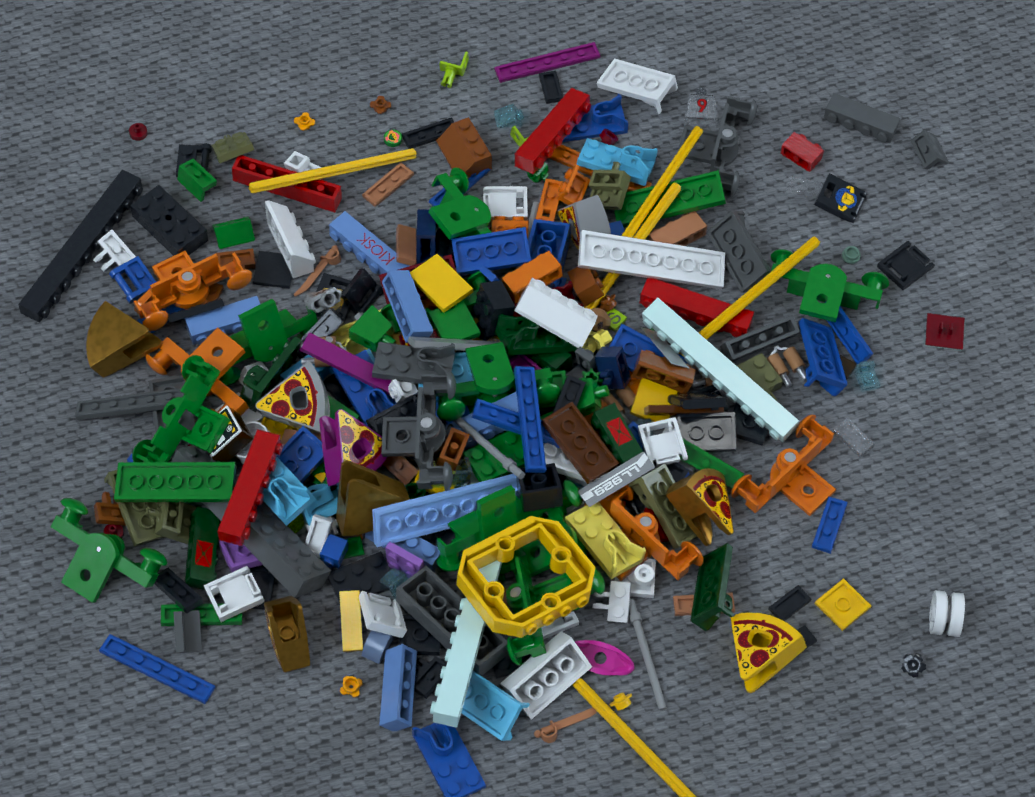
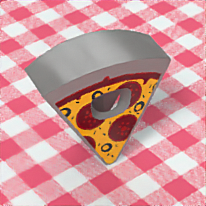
(587, 216)
(297, 400)

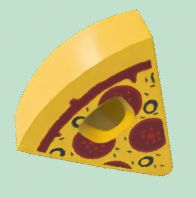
(763, 647)

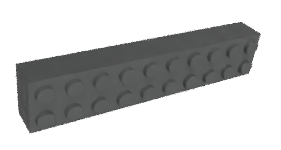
(271, 541)

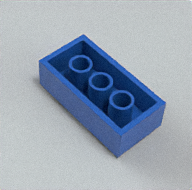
(550, 237)

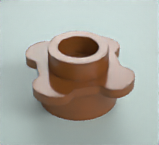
(380, 109)
(608, 303)

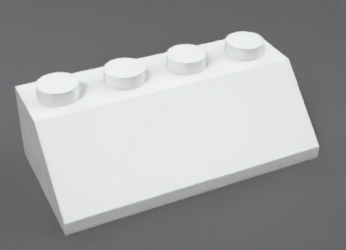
(289, 239)
(556, 313)
(547, 675)

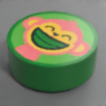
(393, 138)

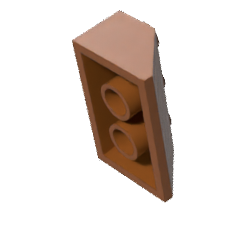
(465, 148)
(663, 372)

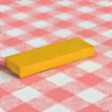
(351, 621)

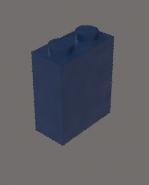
(425, 236)

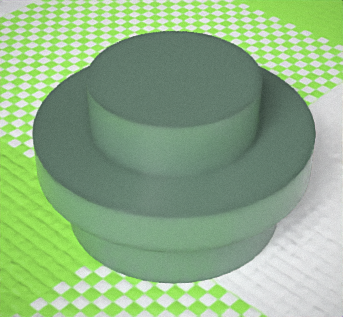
(851, 254)

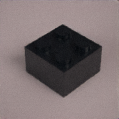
(490, 304)
(540, 489)

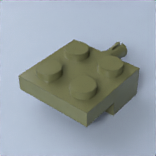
(232, 147)
(610, 186)
(762, 373)
(172, 520)

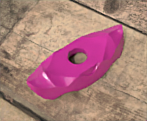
(616, 662)

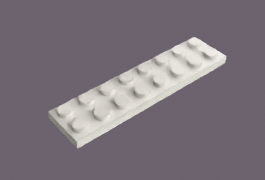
(651, 259)

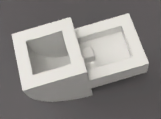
(299, 163)

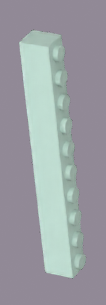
(720, 370)
(461, 658)

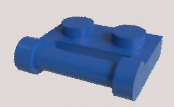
(137, 274)

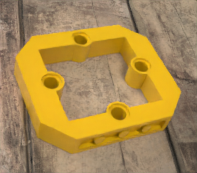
(565, 558)

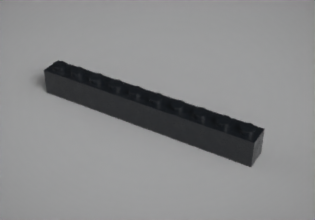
(80, 246)

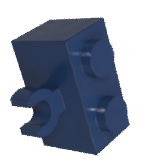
(613, 367)

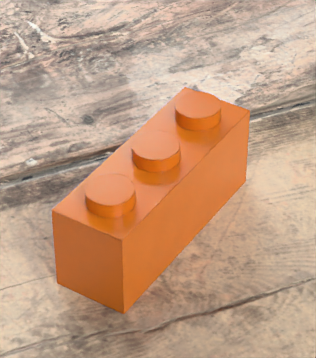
(542, 268)

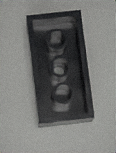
(169, 222)

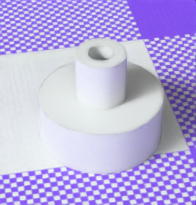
(644, 575)

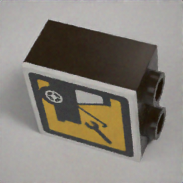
(233, 438)

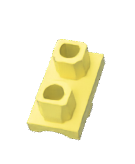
(596, 340)

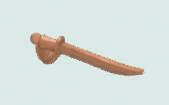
(329, 258)
(553, 727)

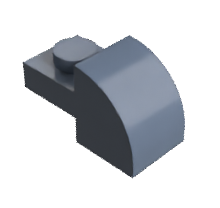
(376, 645)

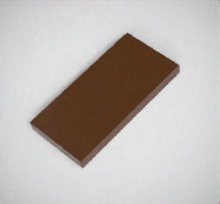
(579, 442)

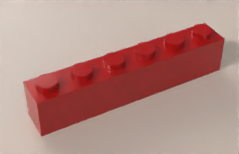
(552, 131)
(315, 193)
(694, 306)
(250, 487)

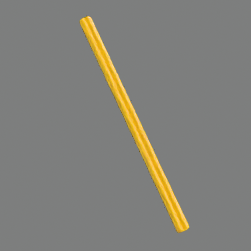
(333, 170)
(663, 182)
(642, 233)
(759, 288)
(632, 739)

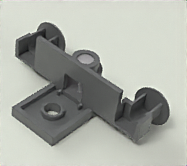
(722, 146)
(424, 431)

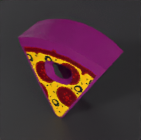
(348, 440)

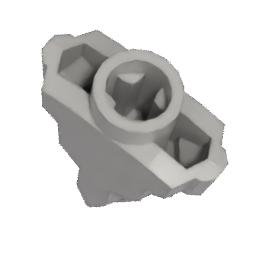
(322, 299)

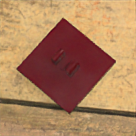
(945, 331)

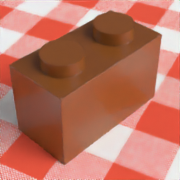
(586, 284)
(453, 448)

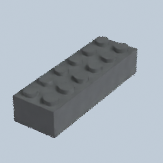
(436, 609)

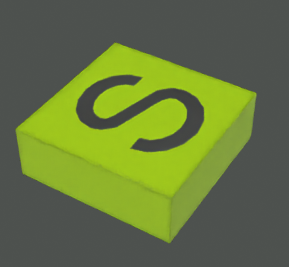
(616, 319)

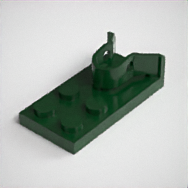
(528, 337)
(264, 381)
(712, 587)

